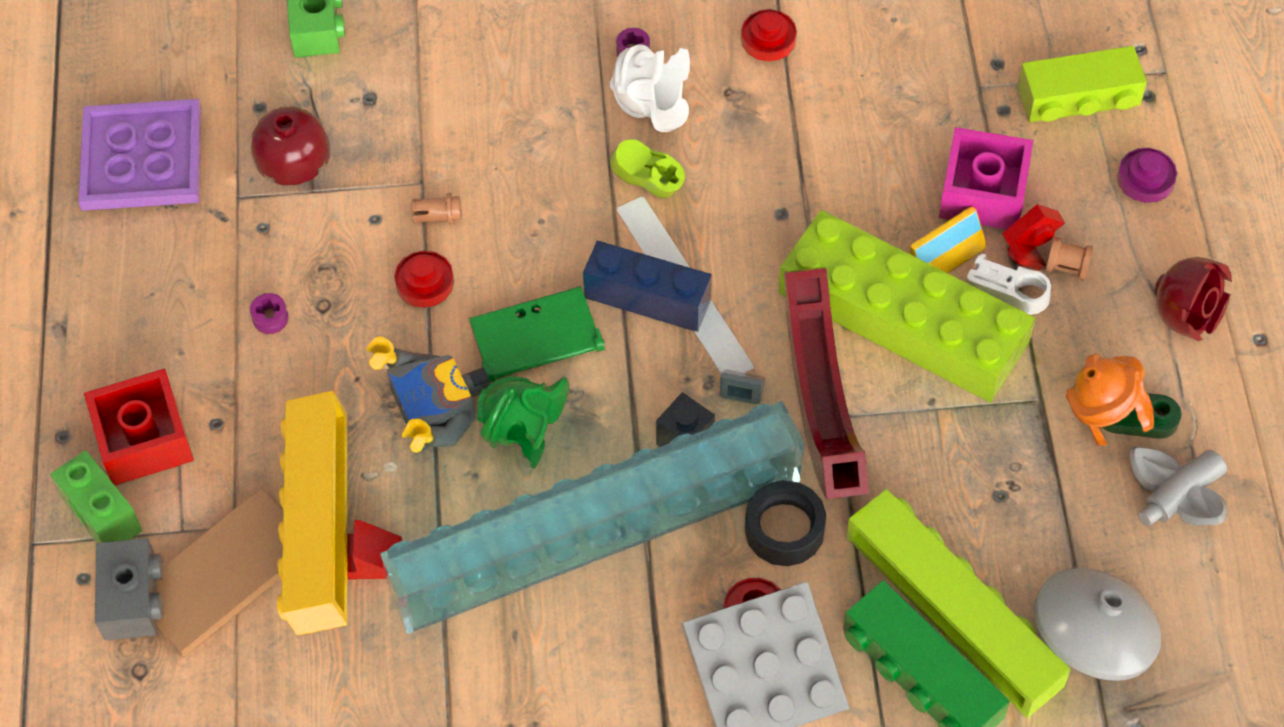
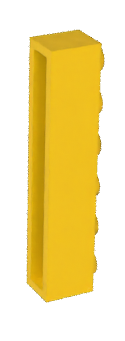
(314, 514)

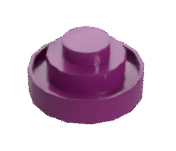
(1147, 175)

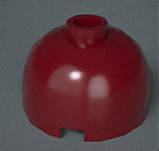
(289, 145)
(1193, 296)

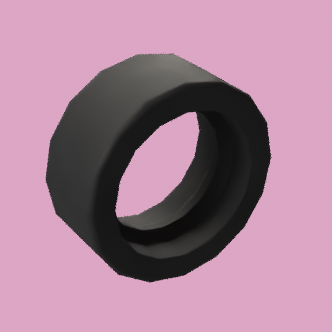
(789, 494)

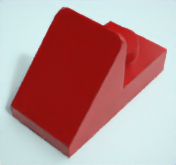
(365, 550)

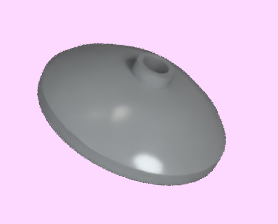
(1097, 624)

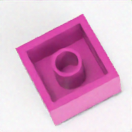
(986, 174)

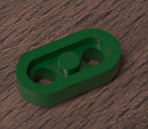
(1163, 425)

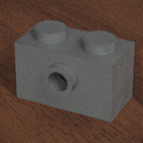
(127, 589)

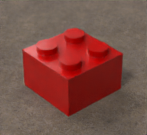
(138, 427)

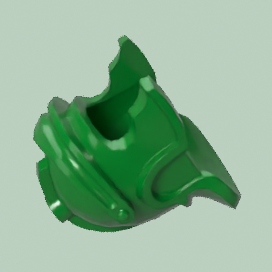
(520, 412)

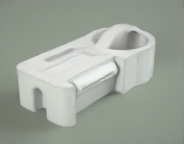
(1005, 282)

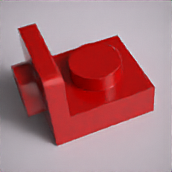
(1030, 231)

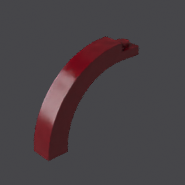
(824, 412)

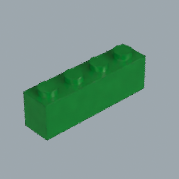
(922, 661)

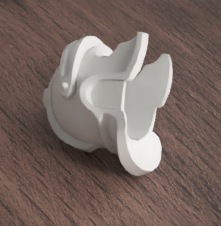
(651, 88)

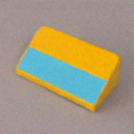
(951, 242)

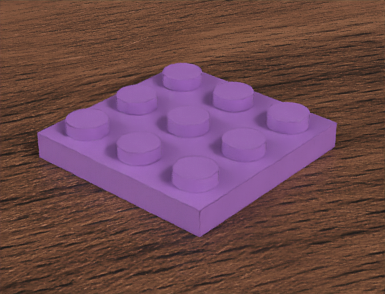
(140, 154)

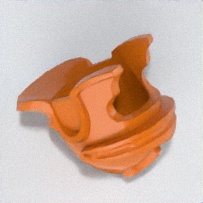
(1108, 392)

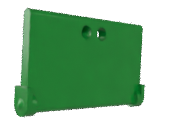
(534, 336)

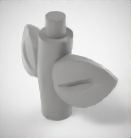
(1179, 487)

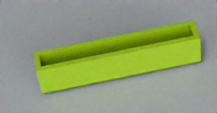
(958, 602)

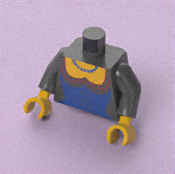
(429, 393)

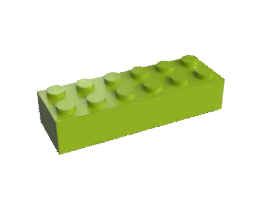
(913, 306)

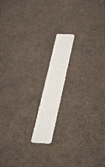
(656, 242)

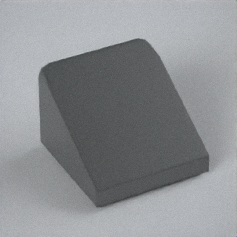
(741, 386)

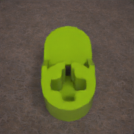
(647, 168)

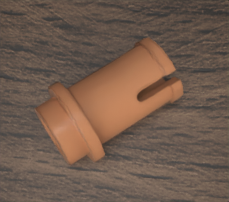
(437, 209)

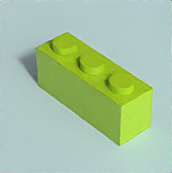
(1081, 84)

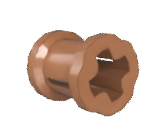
(1069, 258)

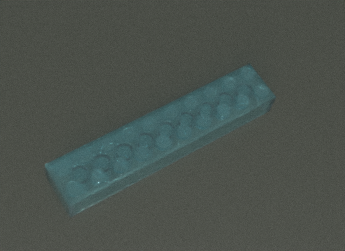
(591, 516)

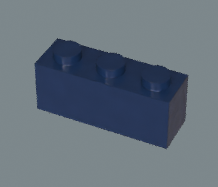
(647, 286)

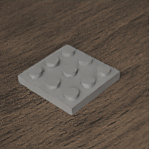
(766, 662)

